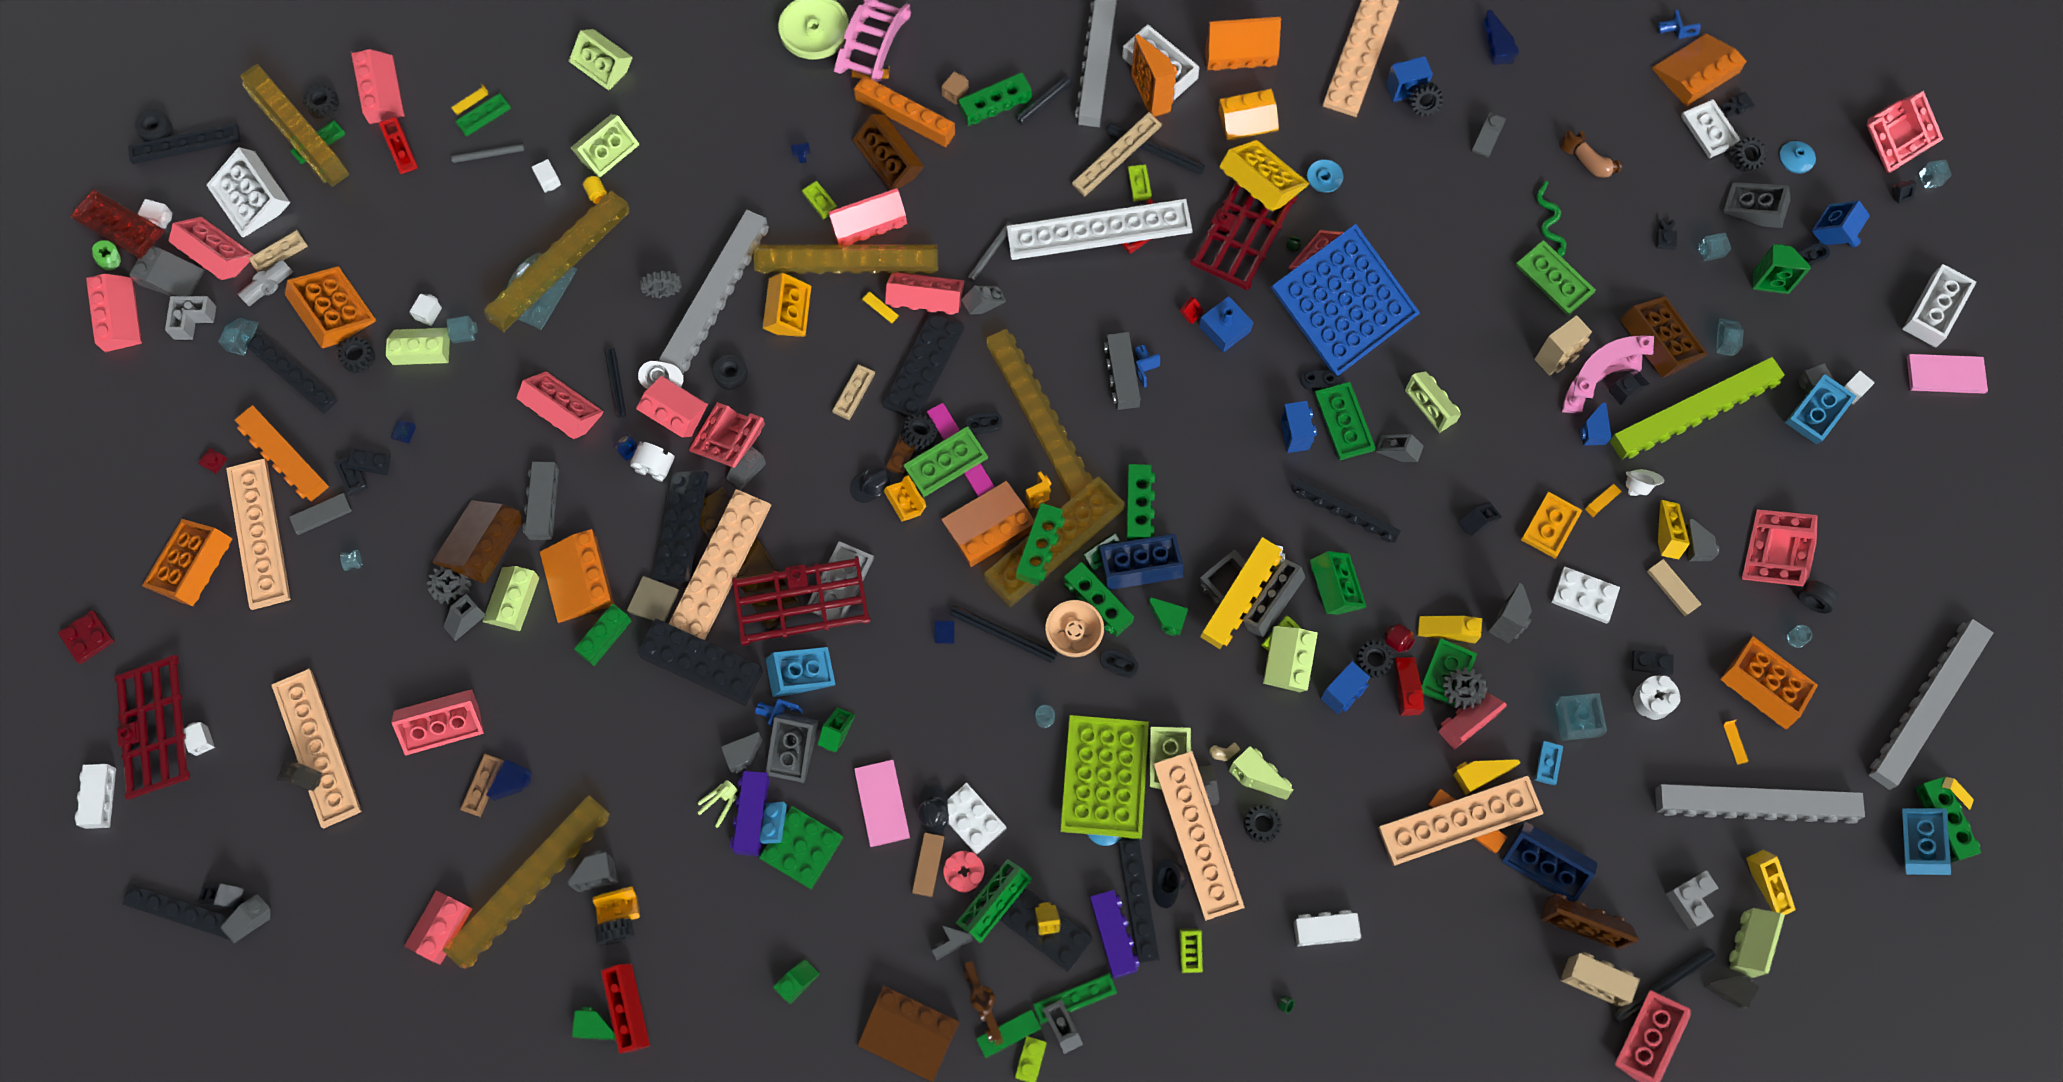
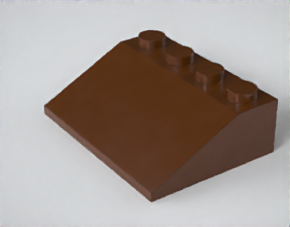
(1673, 340)
(479, 539)
(1588, 923)
(908, 1034)

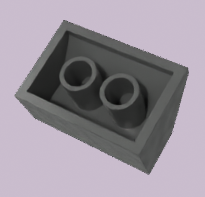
(1512, 616)

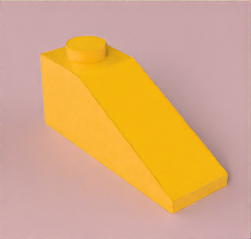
(1672, 530)
(1451, 628)
(1479, 773)
(1771, 881)
(1047, 918)

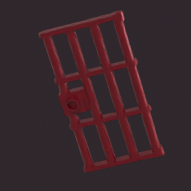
(1230, 224)
(799, 585)
(137, 731)

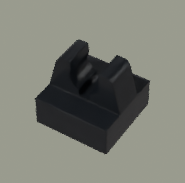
(1904, 191)

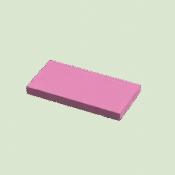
(1947, 373)
(882, 803)

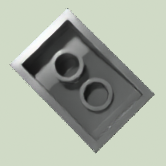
(1759, 203)
(166, 273)
(791, 746)

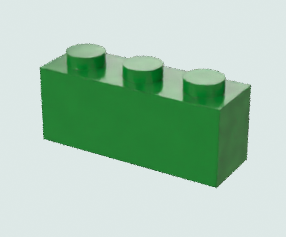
(603, 634)

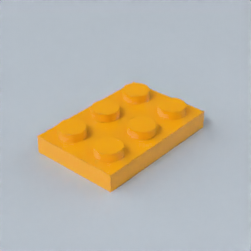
(1551, 525)

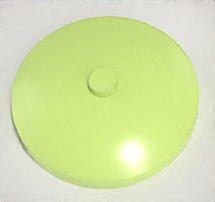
(813, 28)

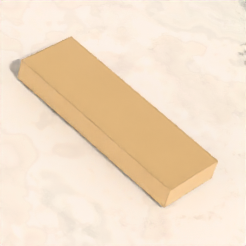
(280, 250)
(853, 392)
(1674, 587)

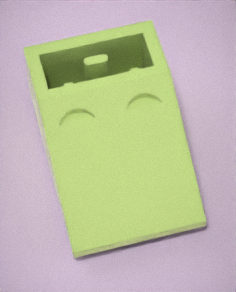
(1257, 774)

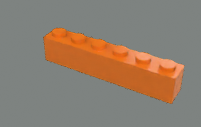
(904, 111)
(281, 453)

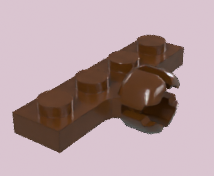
(983, 1000)

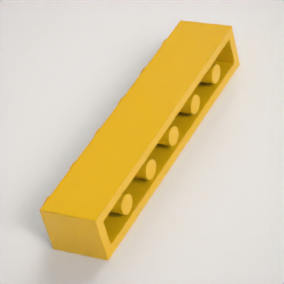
(1241, 592)

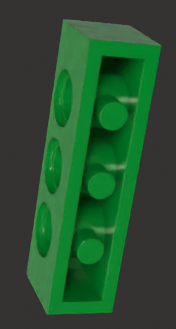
(998, 91)
(1136, 475)
(1046, 516)
(1082, 575)
(1960, 826)

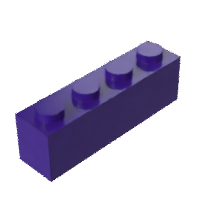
(750, 813)
(1113, 934)

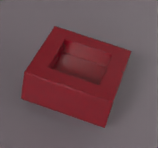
(212, 461)

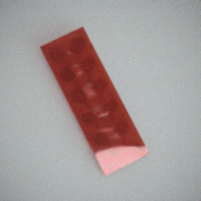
(117, 224)

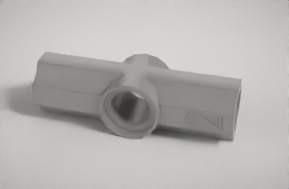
(265, 282)

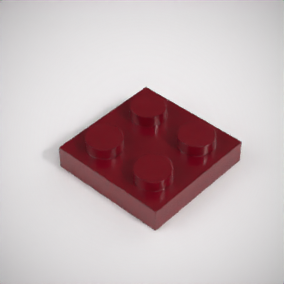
(86, 637)

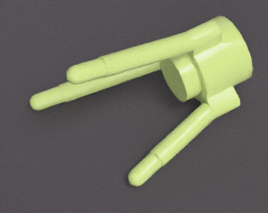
(725, 791)

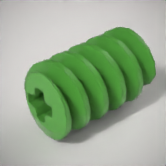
(100, 253)

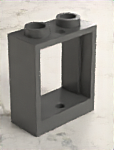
(1207, 587)

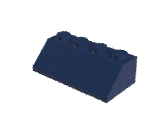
(1141, 561)
(1550, 862)

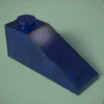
(1500, 41)

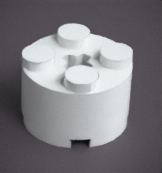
(651, 460)
(1666, 701)

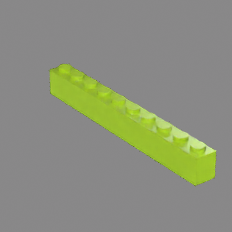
(1696, 408)

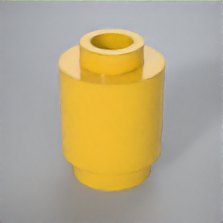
(594, 188)

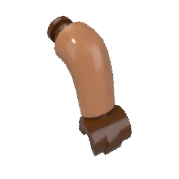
(1594, 163)

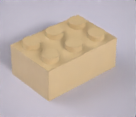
(1563, 346)
(1600, 979)

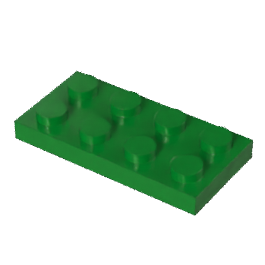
(1344, 421)

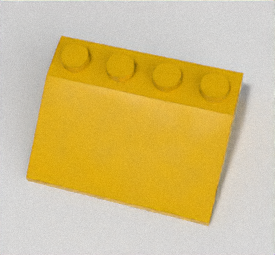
(1263, 174)

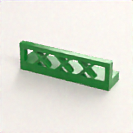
(996, 902)

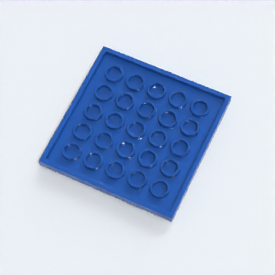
(1345, 300)

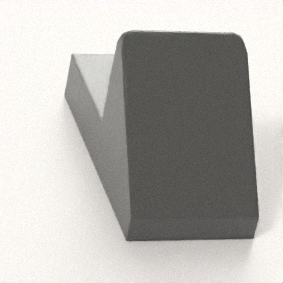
(956, 940)

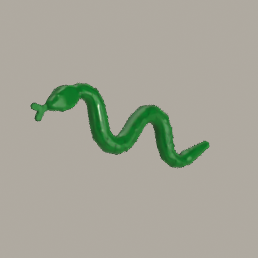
(1557, 214)

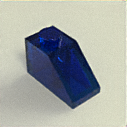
(509, 781)

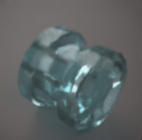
(351, 560)
(1802, 632)
(1045, 712)

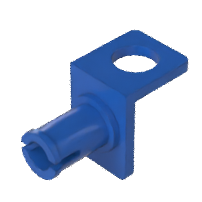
(1676, 25)
(1145, 363)
(771, 712)

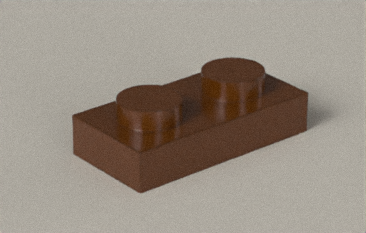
(901, 455)

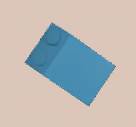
(1820, 409)
(799, 671)
(1926, 841)

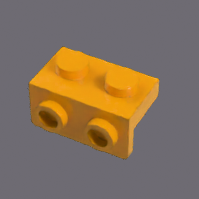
(1038, 493)
(905, 499)
(617, 905)

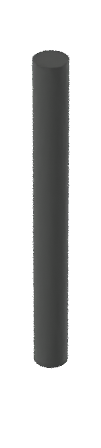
(487, 153)
(989, 253)

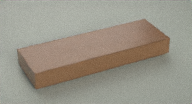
(476, 797)
(928, 865)

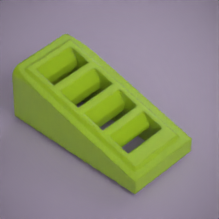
(1183, 950)

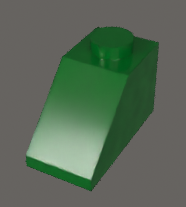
(1168, 616)
(836, 729)
(796, 981)
(591, 1025)

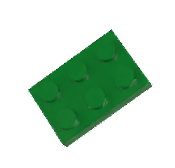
(1445, 660)

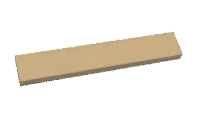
(1116, 154)

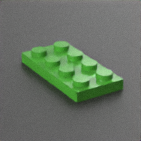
(1555, 278)
(945, 461)

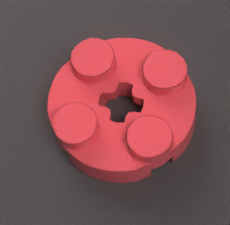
(956, 880)

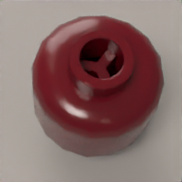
(1399, 638)

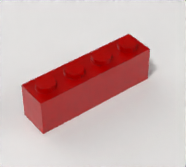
(625, 1008)

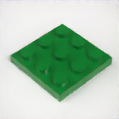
(803, 848)

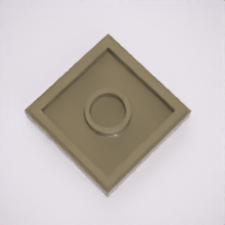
(652, 600)

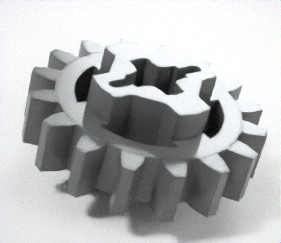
(660, 284)
(449, 583)
(1465, 690)

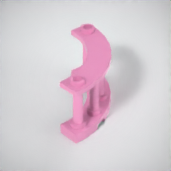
(857, 25)
(1614, 357)

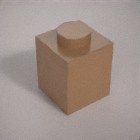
(955, 87)

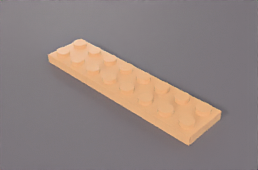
(1360, 56)
(258, 534)
(720, 564)
(316, 747)
(1460, 820)
(1198, 835)

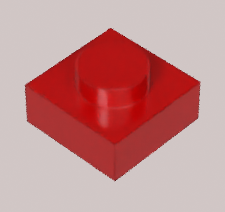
(1191, 310)

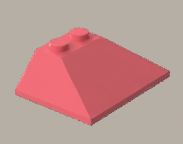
(1904, 130)
(727, 435)
(1781, 548)

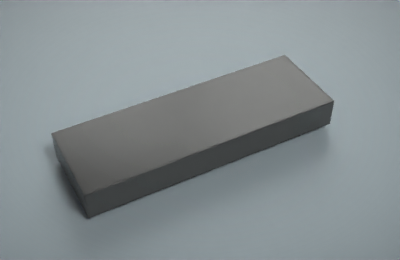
(320, 514)

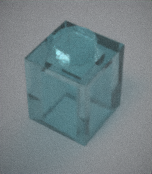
(1935, 173)
(1714, 246)
(461, 329)

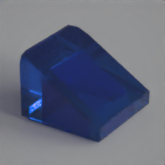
(403, 431)
(945, 632)

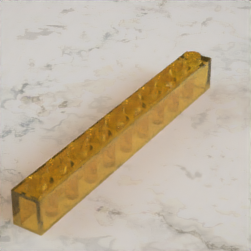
(845, 258)
(556, 261)
(1038, 413)
(526, 882)

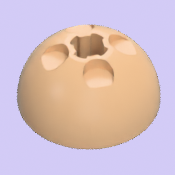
(1076, 618)

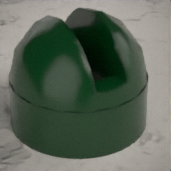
(1293, 243)
(1286, 1004)

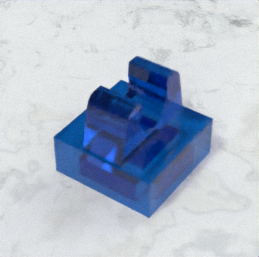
(800, 151)
(626, 447)

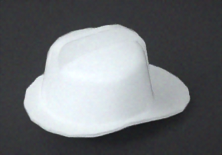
(653, 370)
(1642, 481)

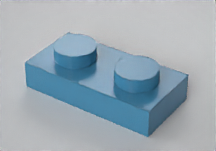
(1548, 763)
(773, 822)

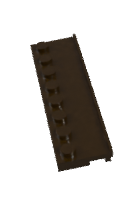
(756, 562)

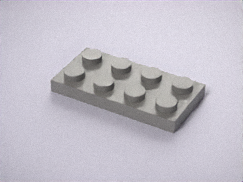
(842, 552)

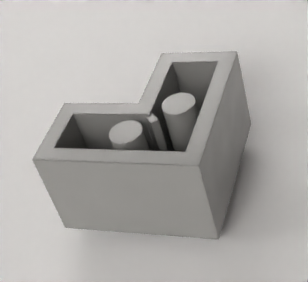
(185, 312)
(1689, 902)

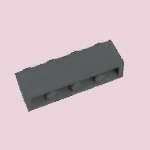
(1123, 371)
(541, 501)
(1274, 598)

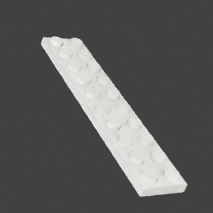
(1099, 229)

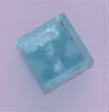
(1580, 716)

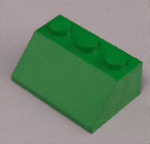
(1779, 270)
(1337, 583)

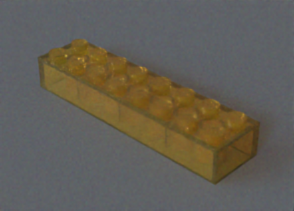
(293, 126)
(1084, 518)

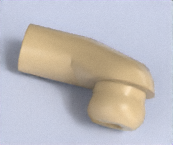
(1224, 754)

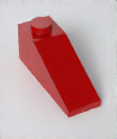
(398, 145)
(1409, 687)

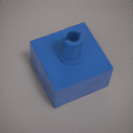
(1841, 223)
(1226, 324)

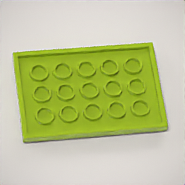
(1105, 777)

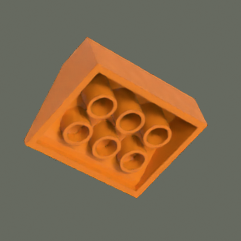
(1243, 43)
(1699, 68)
(1153, 76)
(328, 306)
(989, 523)
(187, 562)
(576, 576)
(1769, 683)

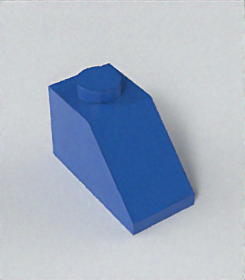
(1597, 428)

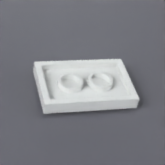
(1710, 128)
(1585, 595)
(973, 819)

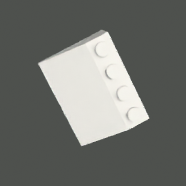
(247, 192)

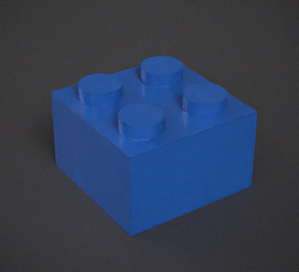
(1406, 75)
(1297, 426)
(1345, 688)

